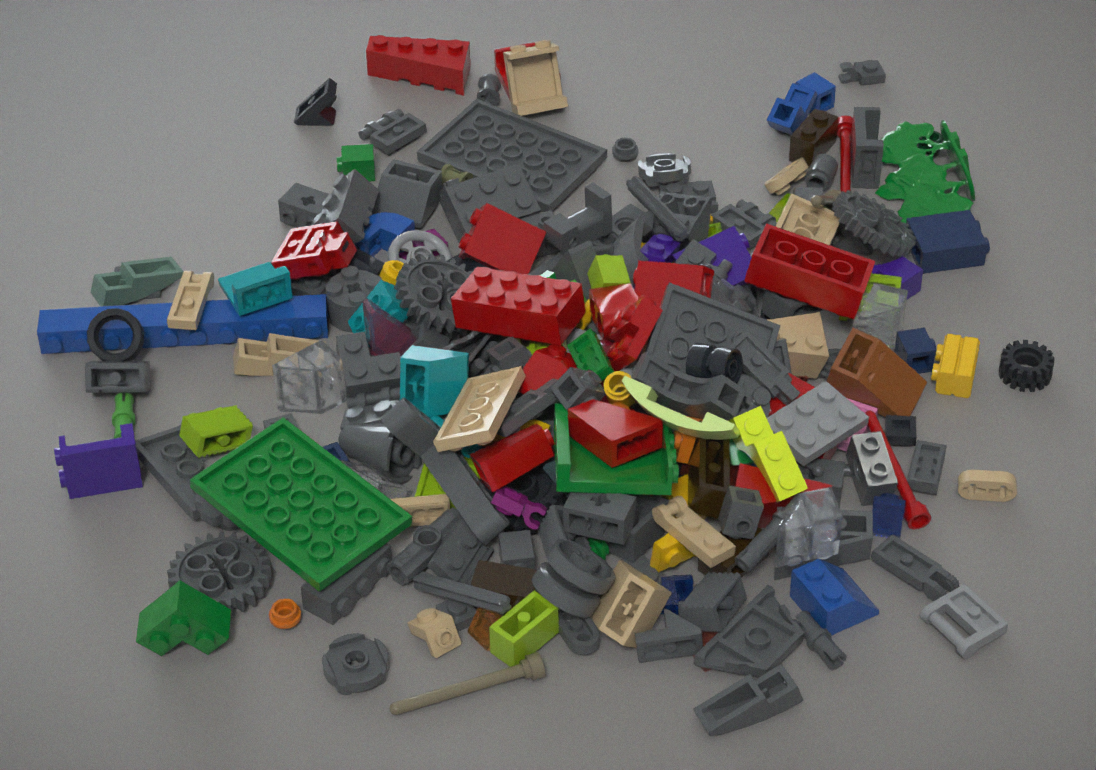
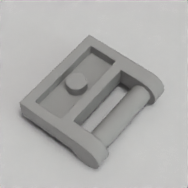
(971, 614)

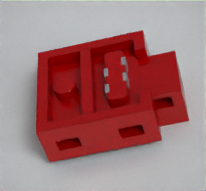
(315, 250)

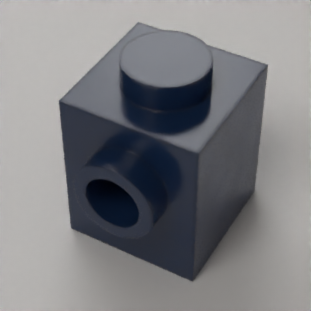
(916, 349)

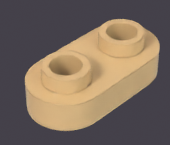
(793, 172)

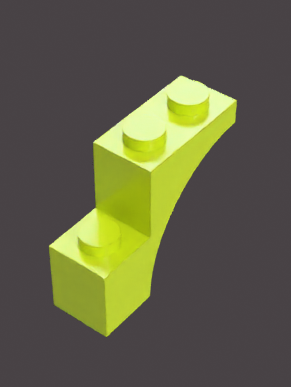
(769, 453)

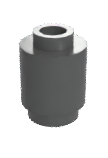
(821, 171)

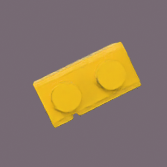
(956, 366)

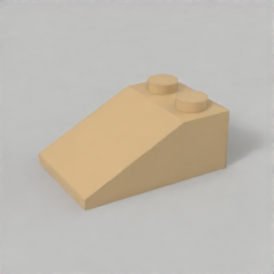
(808, 220)

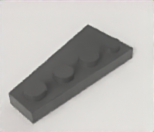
(172, 466)

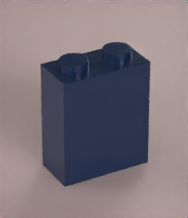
(948, 241)

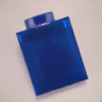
(888, 515)
(680, 586)

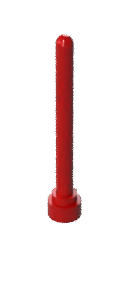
(844, 132)
(915, 512)

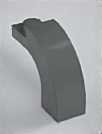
(689, 393)

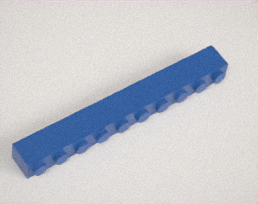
(220, 324)

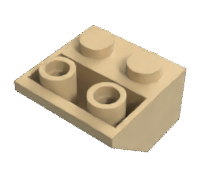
(629, 605)

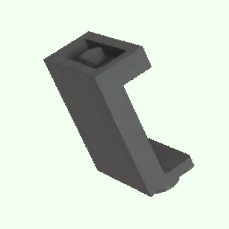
(866, 148)

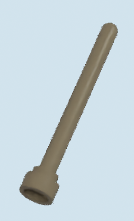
(826, 200)
(530, 667)

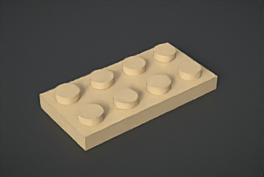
(479, 409)

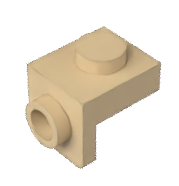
(437, 630)

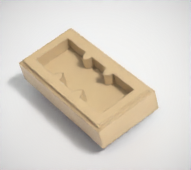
(424, 508)

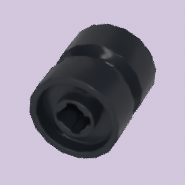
(710, 361)

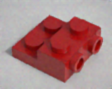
(631, 331)

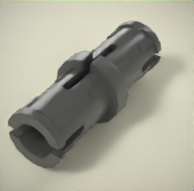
(820, 640)

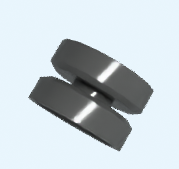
(573, 578)

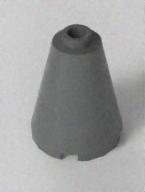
(379, 450)

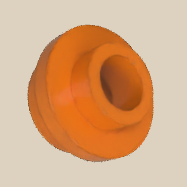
(284, 614)

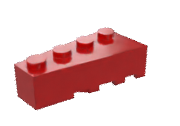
(420, 61)

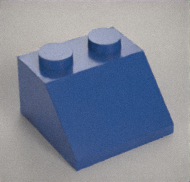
(830, 596)

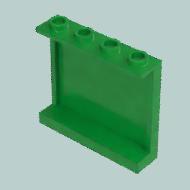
(586, 473)

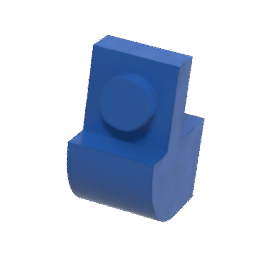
(790, 112)
(382, 231)

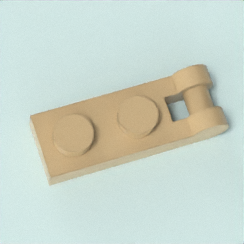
(190, 300)
(693, 532)

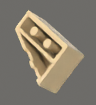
(805, 343)

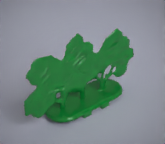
(919, 178)

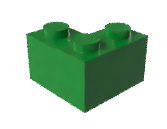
(183, 616)

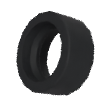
(115, 314)

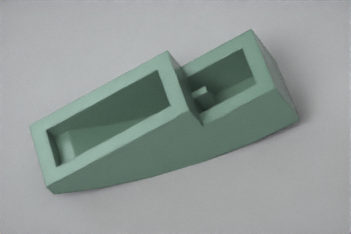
(135, 281)

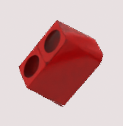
(607, 302)

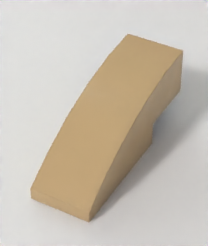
(257, 357)

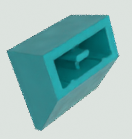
(432, 378)

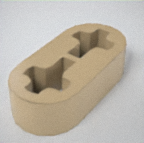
(987, 485)

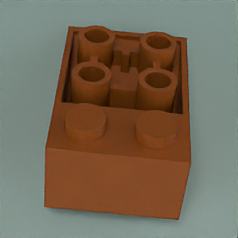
(875, 376)

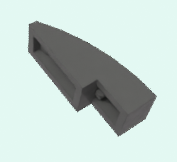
(749, 702)

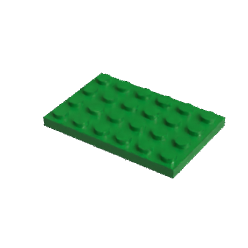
(301, 503)

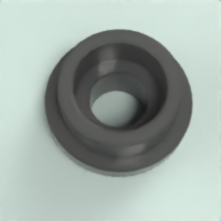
(625, 149)

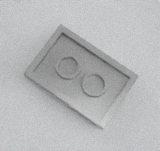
(817, 422)

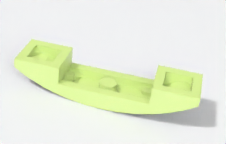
(710, 428)

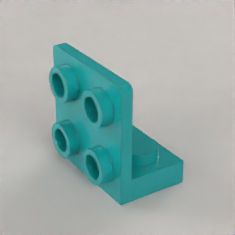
(257, 287)

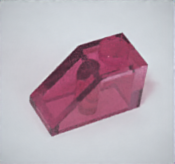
(384, 331)

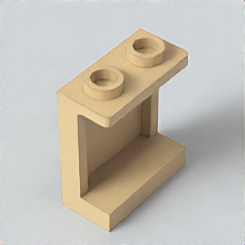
(534, 78)

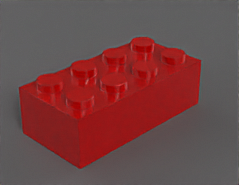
(809, 271)
(518, 305)

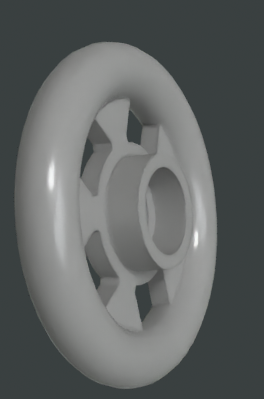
(404, 242)

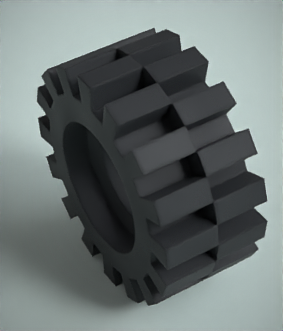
(1026, 377)

